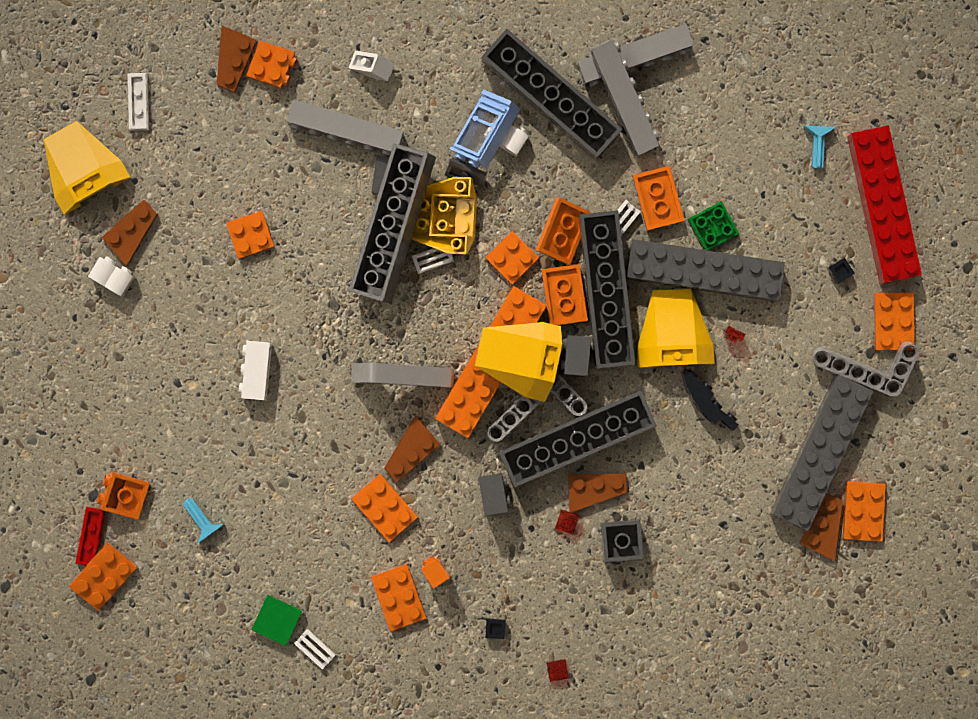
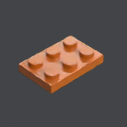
(658, 198)
(561, 231)
(564, 295)
(893, 320)
(384, 507)
(864, 511)
(102, 576)
(398, 597)

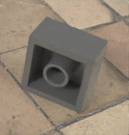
(576, 356)
(493, 494)
(621, 540)

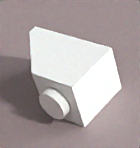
(371, 65)

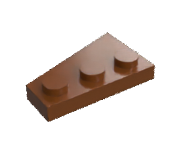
(233, 57)
(129, 232)
(411, 450)
(594, 488)
(825, 528)

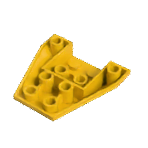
(80, 166)
(448, 216)
(674, 332)
(522, 357)

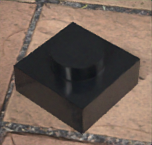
(841, 270)
(495, 628)

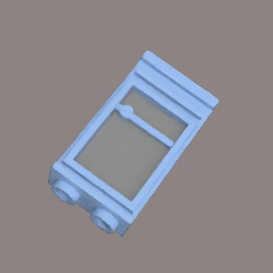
(485, 129)

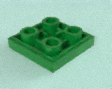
(713, 226)
(276, 620)

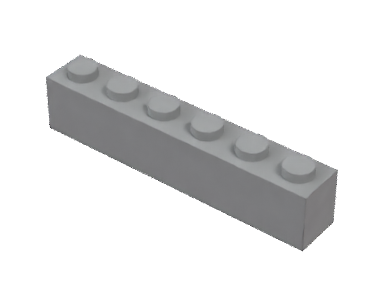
(643, 53)
(624, 96)
(343, 127)

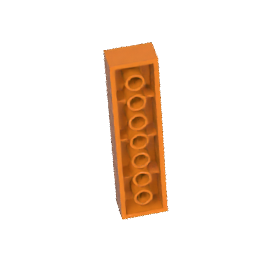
(476, 388)

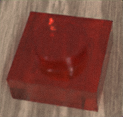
(733, 334)
(567, 521)
(557, 670)

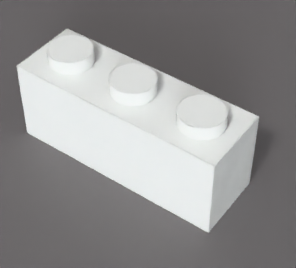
(255, 370)

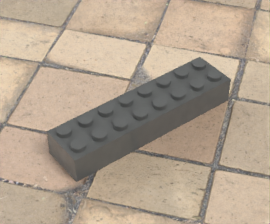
(551, 94)
(392, 223)
(705, 270)
(606, 289)
(577, 438)
(821, 452)

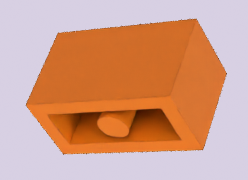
(435, 571)

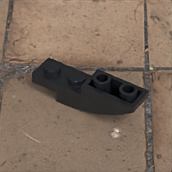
(700, 395)

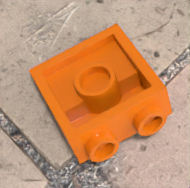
(272, 65)
(123, 495)

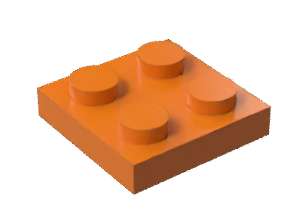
(250, 234)
(512, 258)

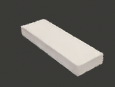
(138, 102)

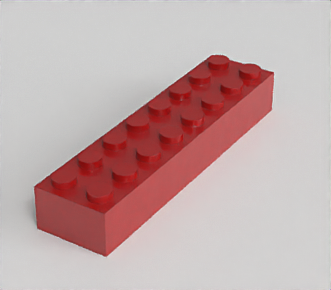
(884, 205)

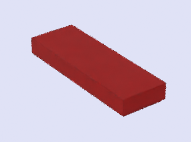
(90, 535)

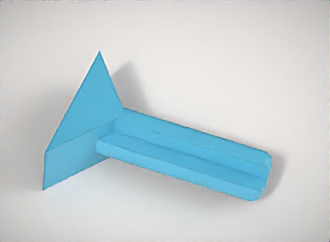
(818, 144)
(201, 520)

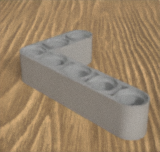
(868, 372)
(402, 375)
(519, 416)

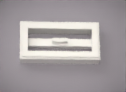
(630, 208)
(436, 265)
(303, 638)

